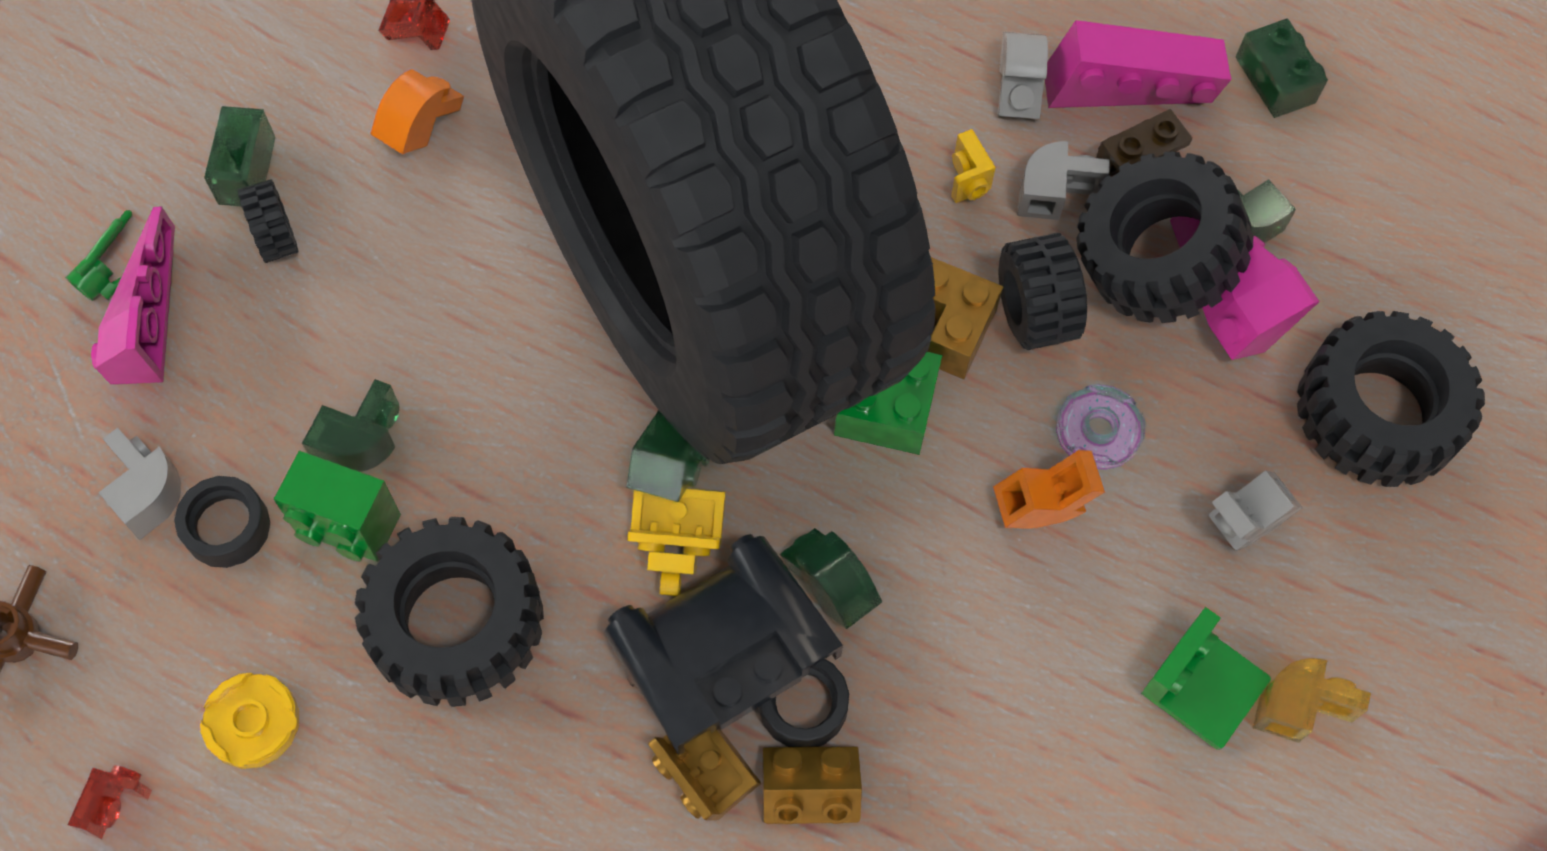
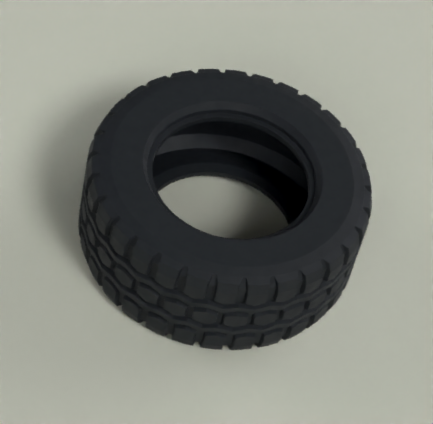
(722, 202)

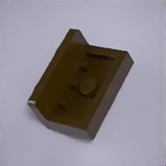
(1153, 135)

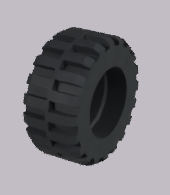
(1150, 193)
(1420, 360)
(419, 563)

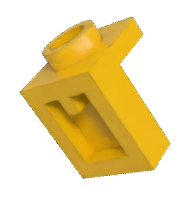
(973, 167)

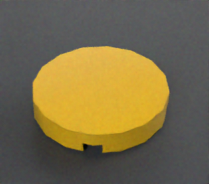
(250, 720)

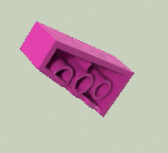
(1134, 67)

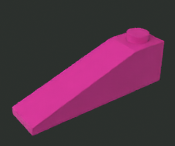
(1263, 303)
(136, 321)

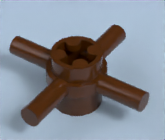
(22, 627)

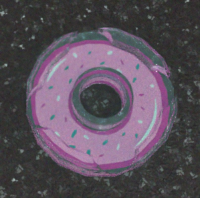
(1105, 403)

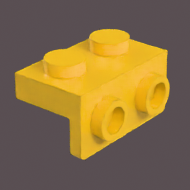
(690, 523)

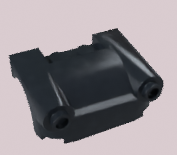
(722, 643)

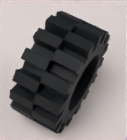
(268, 221)

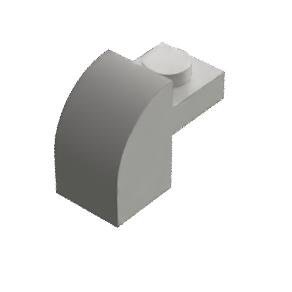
(1023, 74)
(1052, 175)
(146, 491)
(1254, 510)

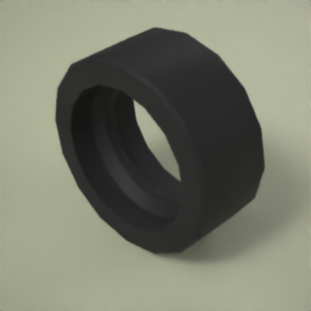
(202, 497)
(827, 729)

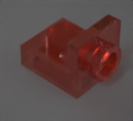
(415, 19)
(100, 800)

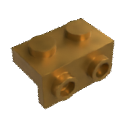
(708, 773)
(811, 785)

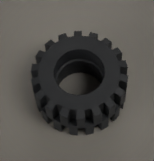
(1043, 291)

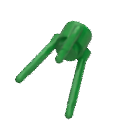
(91, 274)

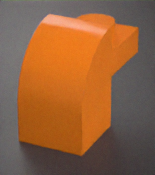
(410, 109)
(1051, 495)

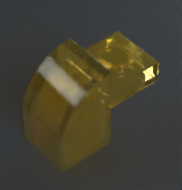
(1299, 692)

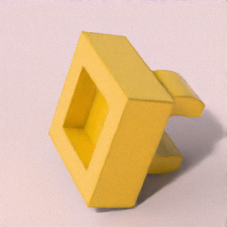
(672, 567)

